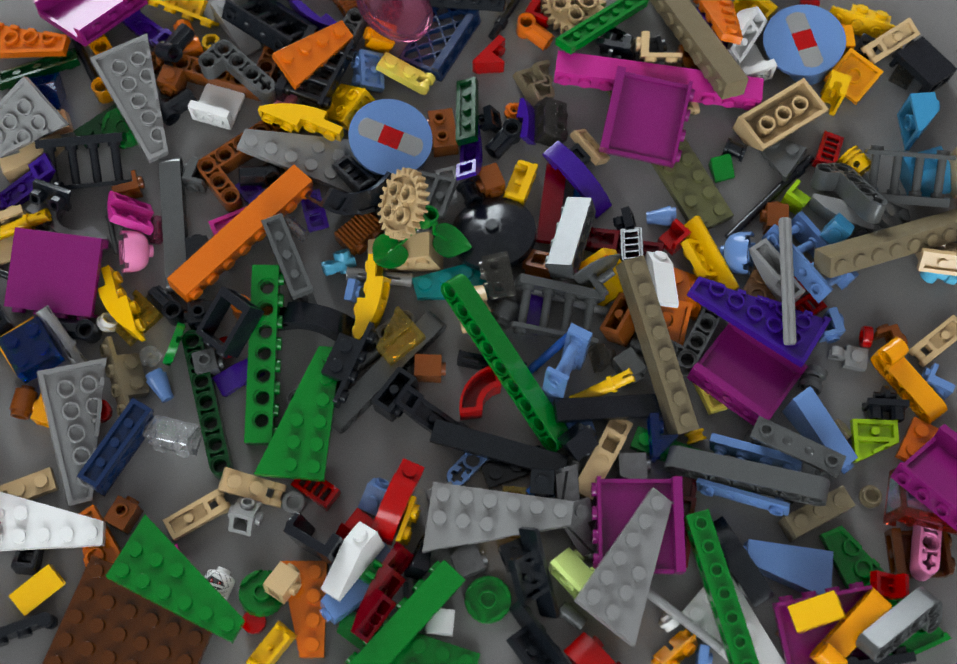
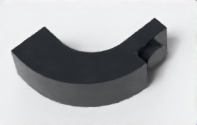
(317, 319)

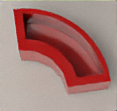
(476, 392)
(587, 651)

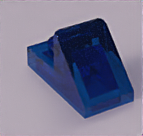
(658, 443)

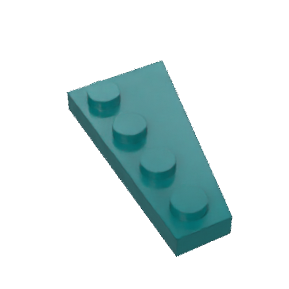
(429, 285)

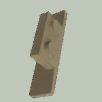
(124, 373)

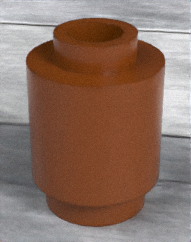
(23, 402)

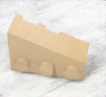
(421, 255)

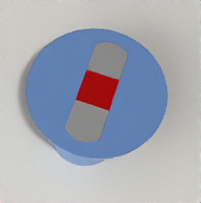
(804, 42)
(390, 137)

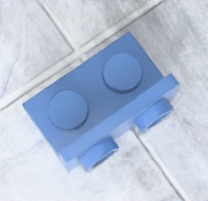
(365, 71)

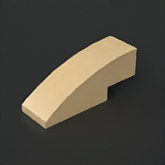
(17, 164)

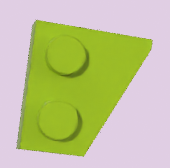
(872, 436)

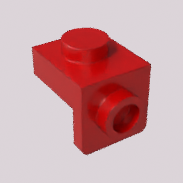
(890, 585)

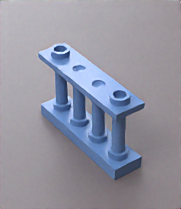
(804, 271)
(572, 358)
(748, 451)

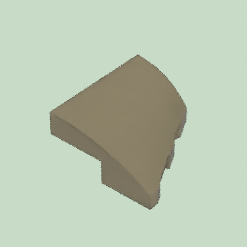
(535, 82)

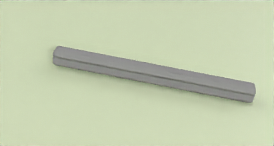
(787, 281)

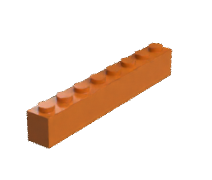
(239, 235)

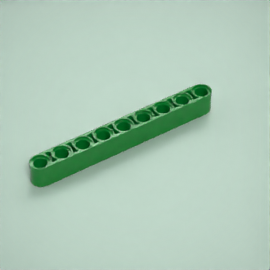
(503, 360)

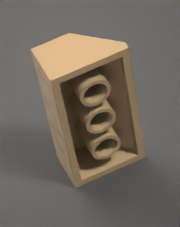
(779, 116)

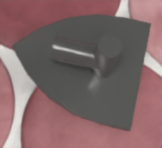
(597, 273)

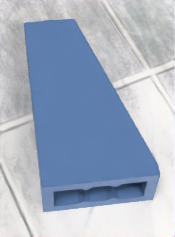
(815, 423)
(793, 566)
(336, 610)

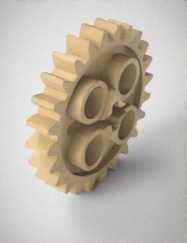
(564, 17)
(403, 203)

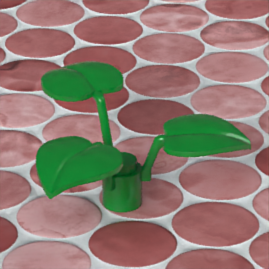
(447, 242)

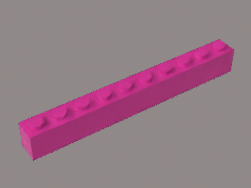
(600, 73)

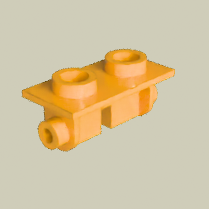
(683, 646)

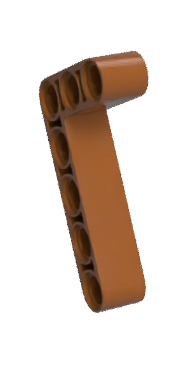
(193, 73)
(222, 167)

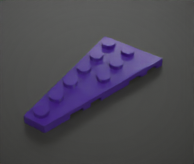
(760, 318)

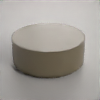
(843, 428)

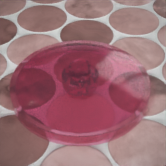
(398, 19)

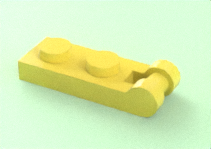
(405, 73)

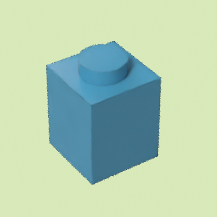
(837, 229)

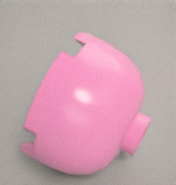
(134, 251)

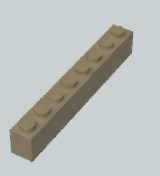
(703, 47)
(886, 244)
(656, 346)

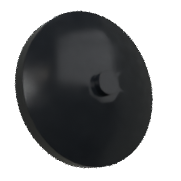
(496, 227)

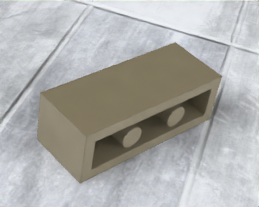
(811, 517)

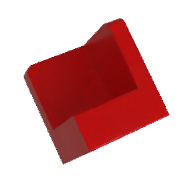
(534, 9)
(674, 236)

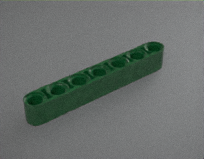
(209, 414)

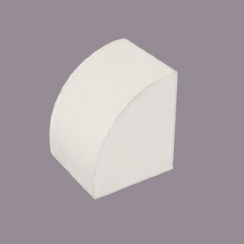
(441, 623)

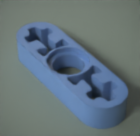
(456, 468)

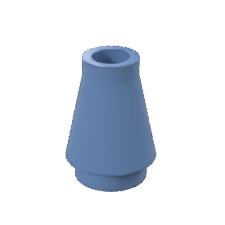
(662, 216)
(159, 383)

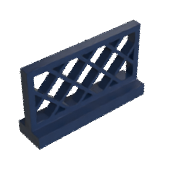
(453, 43)
(117, 447)

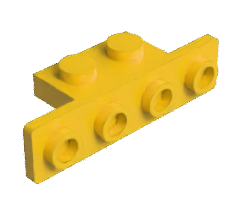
(189, 8)
(864, 20)
(705, 255)

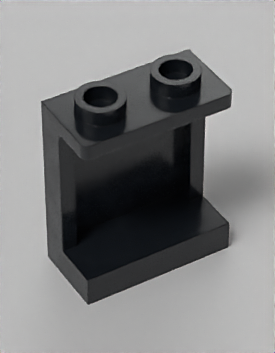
(924, 64)
(301, 530)

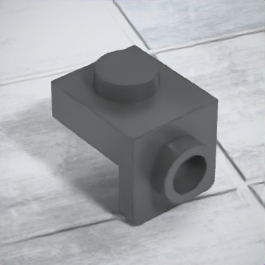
(191, 176)
(207, 361)

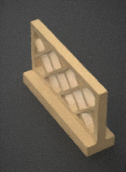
(938, 259)

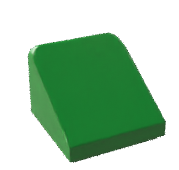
(721, 168)

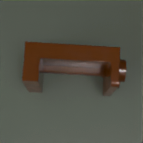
(899, 551)

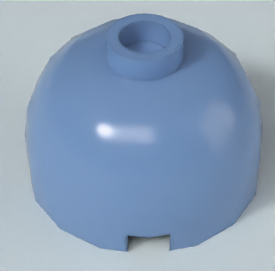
(737, 252)

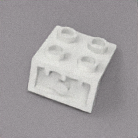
(756, 66)
(217, 106)

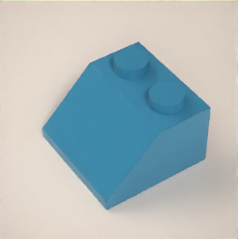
(916, 116)
(928, 176)

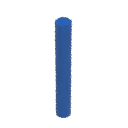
(550, 352)

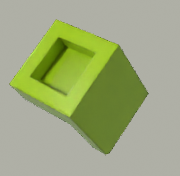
(795, 198)

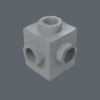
(245, 516)

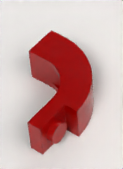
(396, 499)

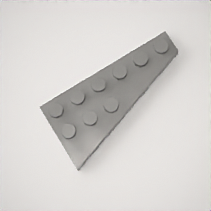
(132, 85)
(26, 117)
(308, 152)
(73, 414)
(479, 515)
(622, 579)

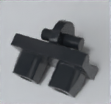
(612, 48)
(52, 194)
(885, 402)

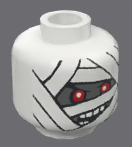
(221, 580)

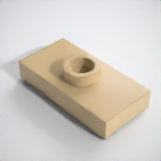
(590, 146)

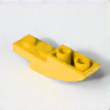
(294, 116)
(375, 301)
(120, 305)

